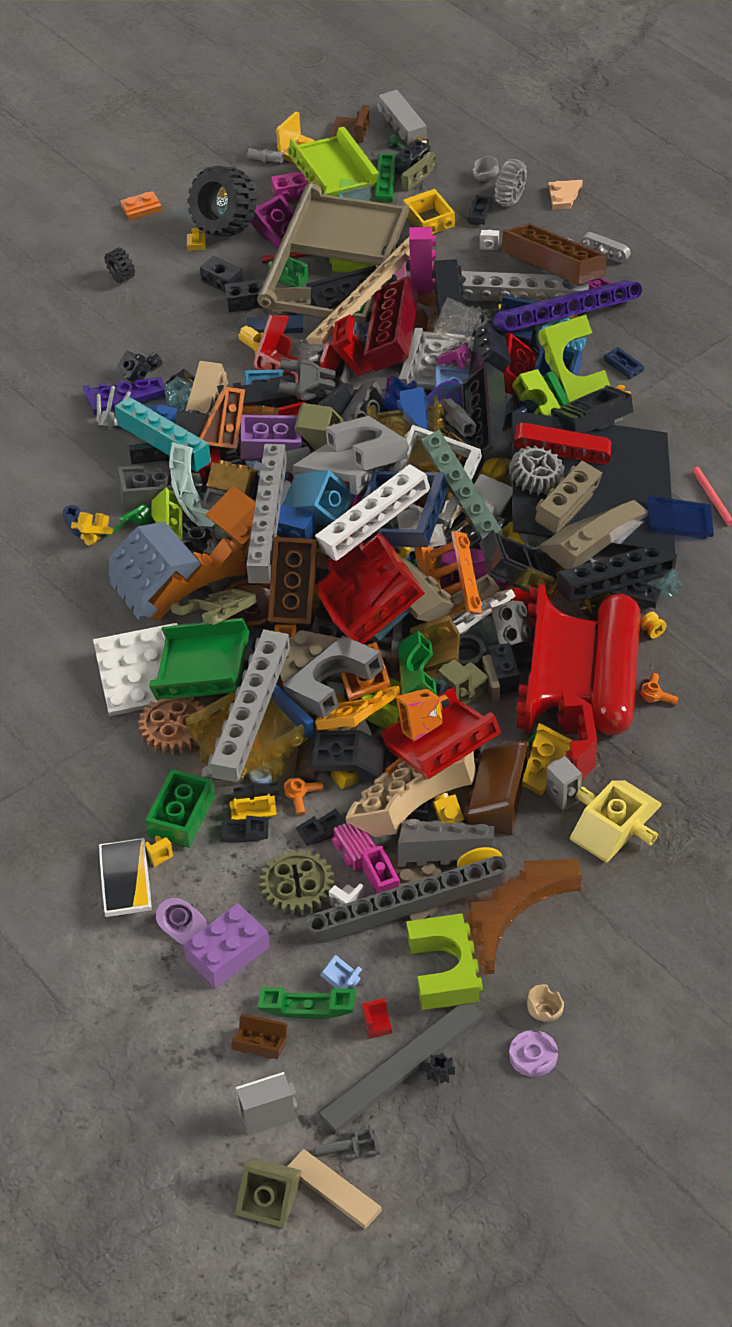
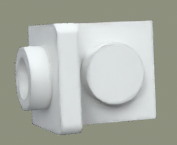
(489, 240)

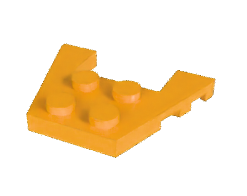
(353, 712)

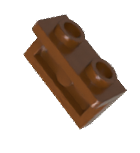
(260, 1036)

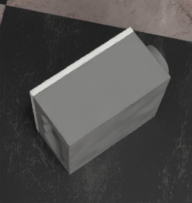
(266, 1103)

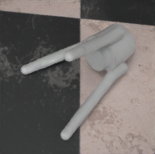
(106, 419)

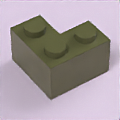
(466, 680)

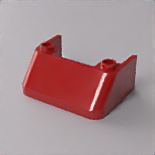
(277, 346)

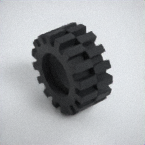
(119, 265)

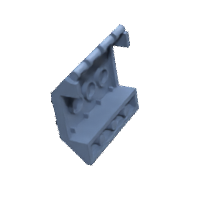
(146, 563)

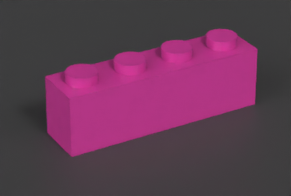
(422, 258)

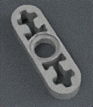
(616, 252)

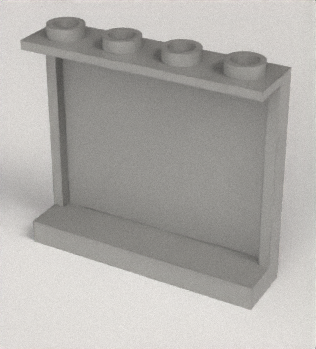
(403, 371)
(341, 465)

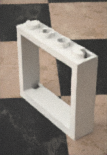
(472, 453)

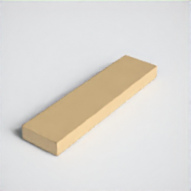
(335, 1189)

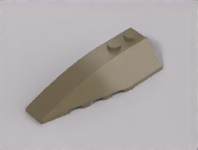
(587, 537)
(434, 602)

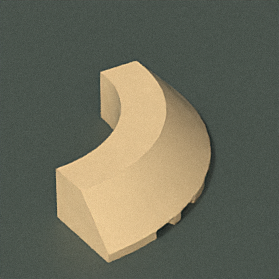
(401, 792)

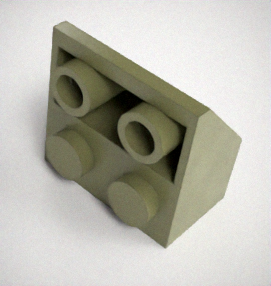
(313, 422)

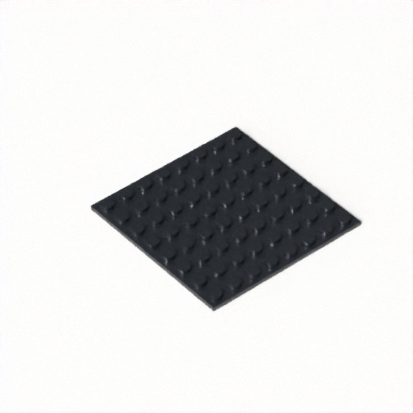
(636, 470)

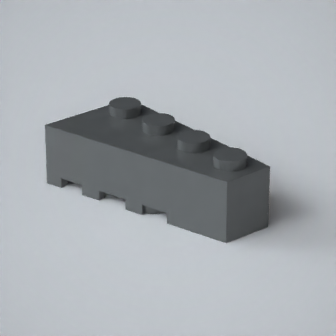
(440, 841)

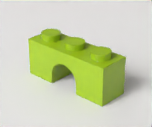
(533, 387)

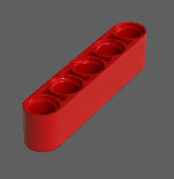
(563, 443)

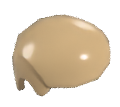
(544, 1004)

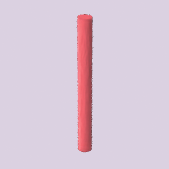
(713, 496)

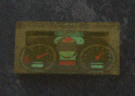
(533, 577)

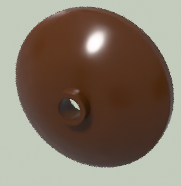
(257, 613)

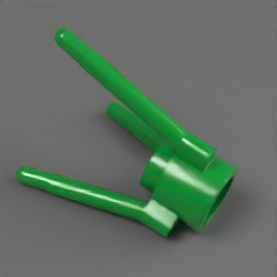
(139, 516)

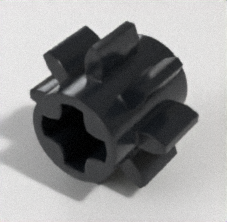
(232, 457)
(439, 1068)

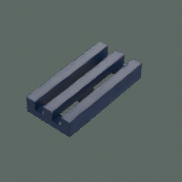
(621, 365)

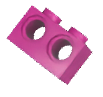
(289, 185)

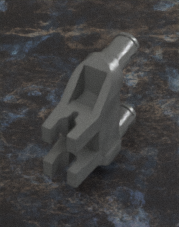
(311, 379)

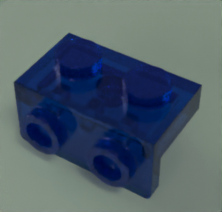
(393, 390)

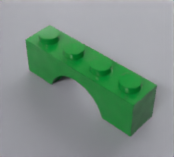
(413, 656)

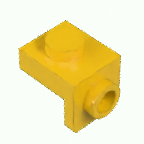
(447, 808)

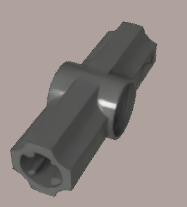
(458, 418)

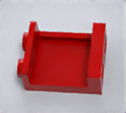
(349, 346)

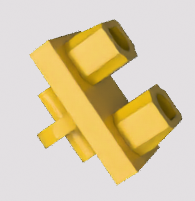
(91, 529)

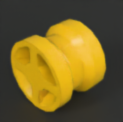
(653, 625)

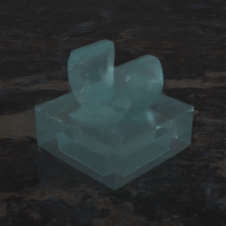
(668, 583)

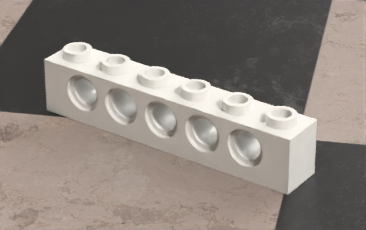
(372, 512)

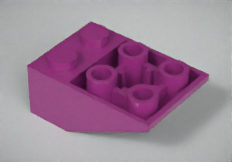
(479, 566)

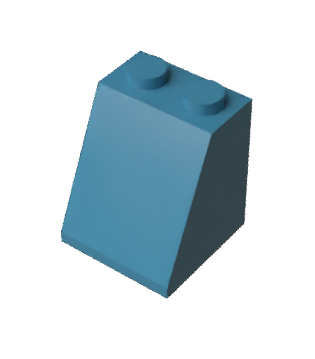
(321, 494)

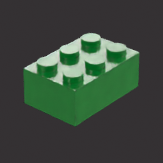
(180, 808)

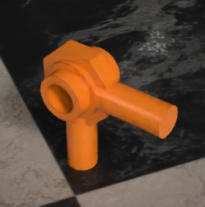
(652, 692)
(296, 790)

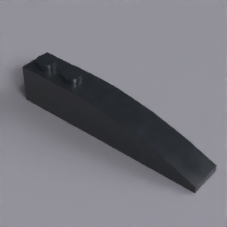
(485, 402)

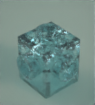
(178, 393)

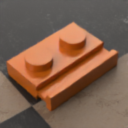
(141, 205)

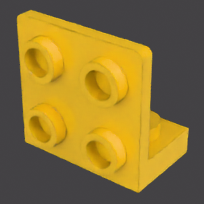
(287, 130)

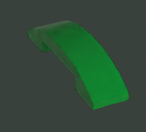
(306, 1005)

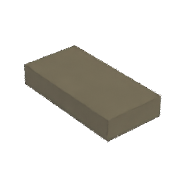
(493, 684)

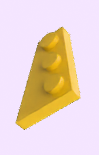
(545, 749)

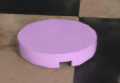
(533, 1053)

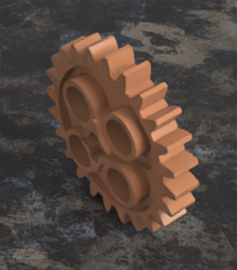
(166, 724)

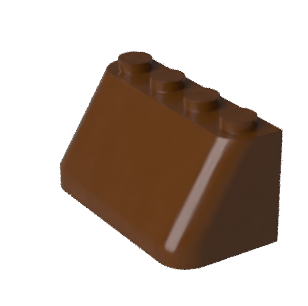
(498, 786)

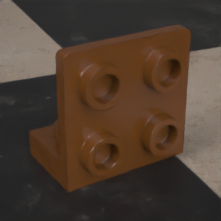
(356, 127)

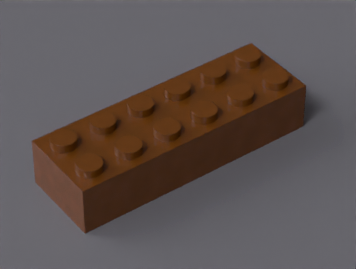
(554, 253)

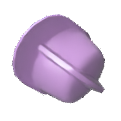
(179, 919)

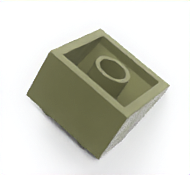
(267, 1192)

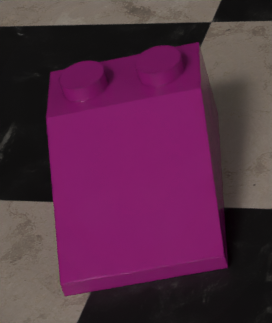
(273, 219)

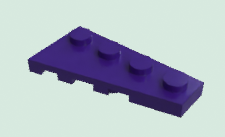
(140, 391)

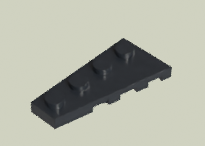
(335, 289)

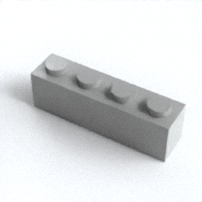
(401, 116)

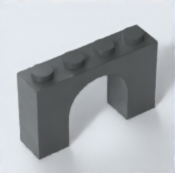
(341, 656)

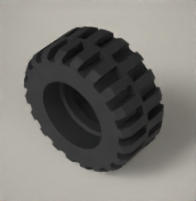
(240, 201)

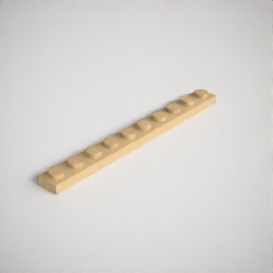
(362, 293)

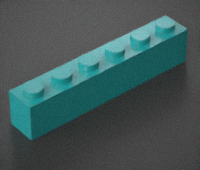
(160, 431)

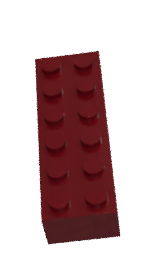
(391, 324)

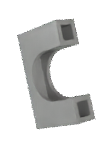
(371, 442)

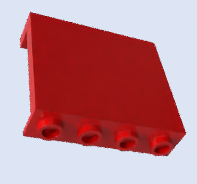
(456, 737)

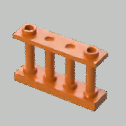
(427, 563)

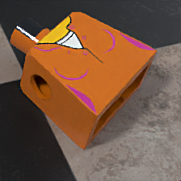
(420, 712)

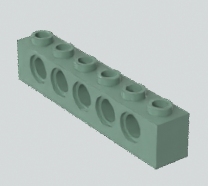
(460, 485)

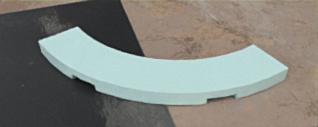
(185, 490)

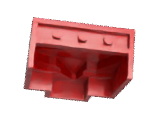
(368, 589)

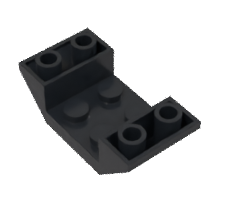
(340, 752)

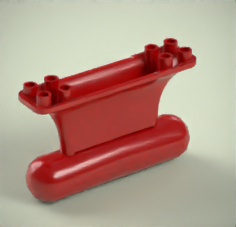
(586, 658)

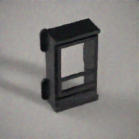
(596, 409)
(520, 556)

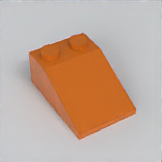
(234, 515)
(358, 686)

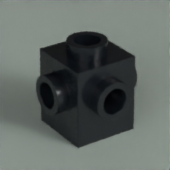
(134, 366)

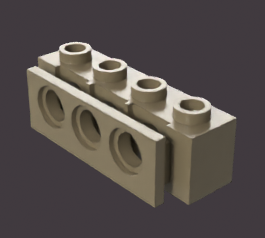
(567, 497)

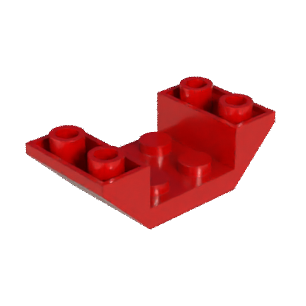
(578, 718)

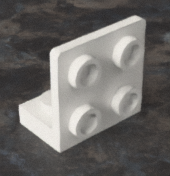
(494, 494)

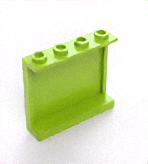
(330, 160)

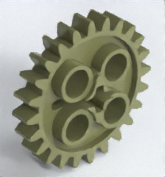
(312, 875)

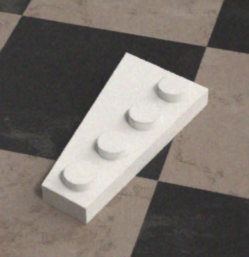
(467, 619)

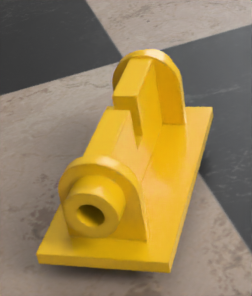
(260, 806)

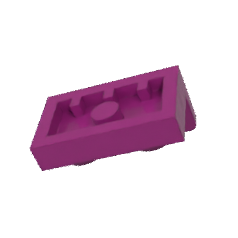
(460, 354)

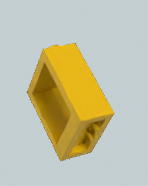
(431, 200)

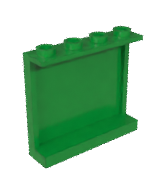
(201, 659)

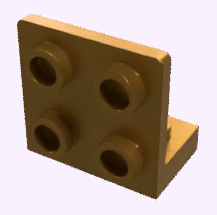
(444, 640)

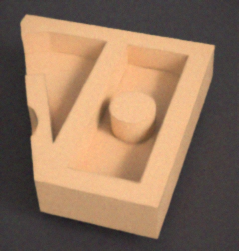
(563, 193)

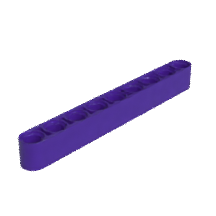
(608, 294)

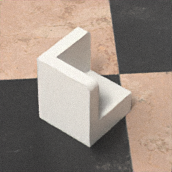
(347, 894)

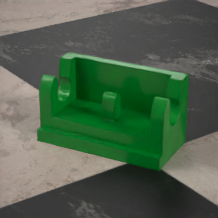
(294, 273)

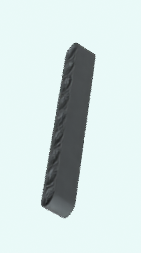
(417, 890)

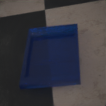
(680, 517)

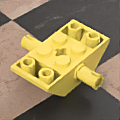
(613, 819)

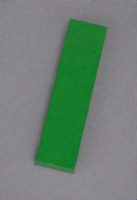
(386, 178)

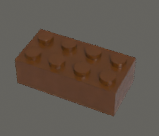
(292, 581)

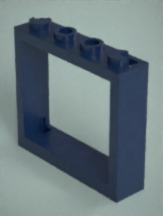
(422, 535)

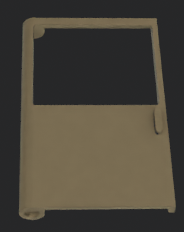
(336, 230)

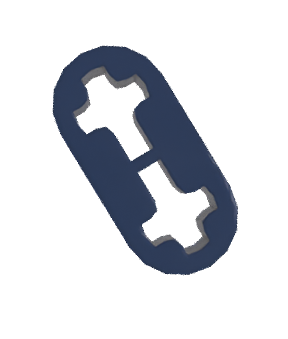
(68, 518)

